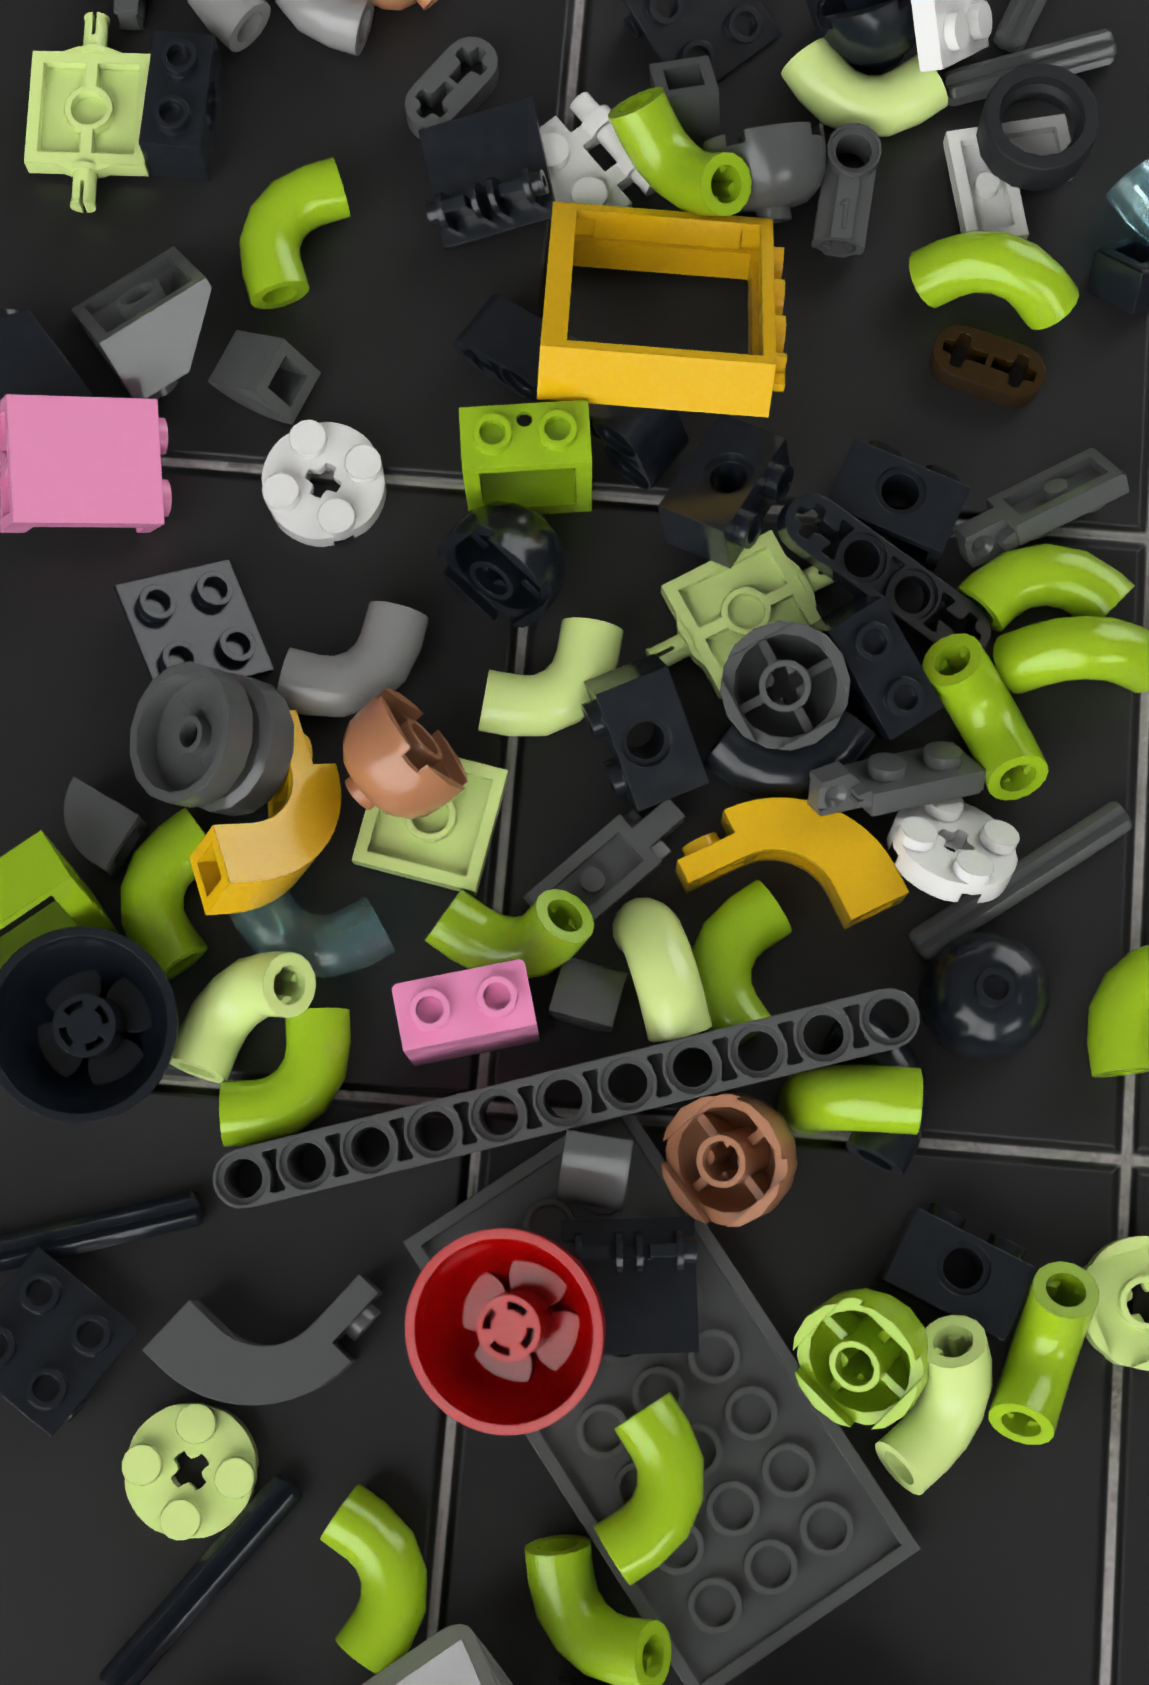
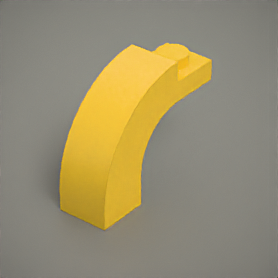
(829, 847)
(260, 861)

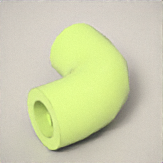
(843, 95)
(554, 696)
(661, 969)
(234, 1004)
(948, 1408)

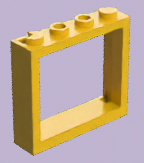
(656, 375)

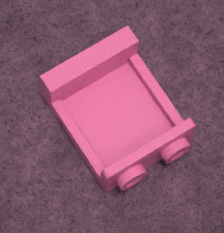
(82, 463)
(465, 1012)

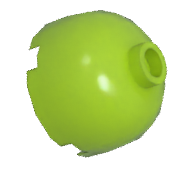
(862, 1358)

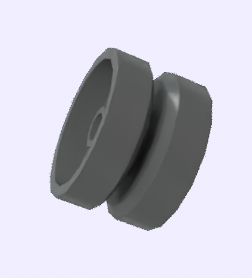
(211, 739)

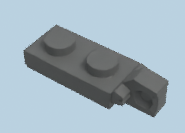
(1040, 505)
(896, 780)
(614, 859)

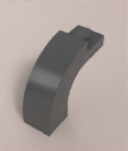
(229, 1369)

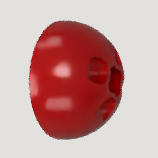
(474, 1346)

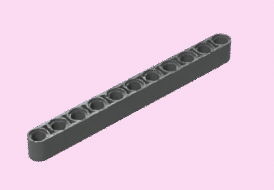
(467, 1110)

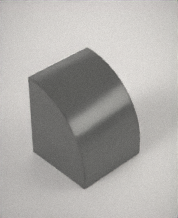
(692, 95)
(265, 375)
(102, 828)
(588, 995)
(594, 1170)

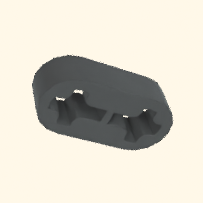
(443, 80)

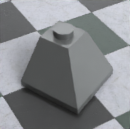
(149, 323)

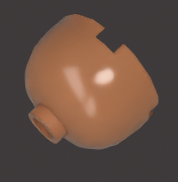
(398, 761)
(728, 1158)

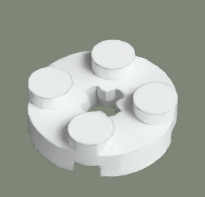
(311, 451)
(982, 857)

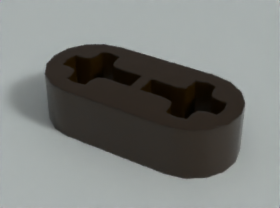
(987, 366)

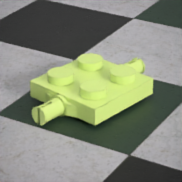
(86, 113)
(723, 604)

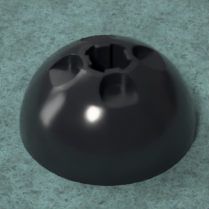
(52, 1015)

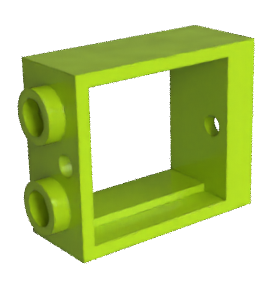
(532, 465)
(31, 876)

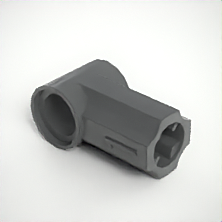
(846, 192)

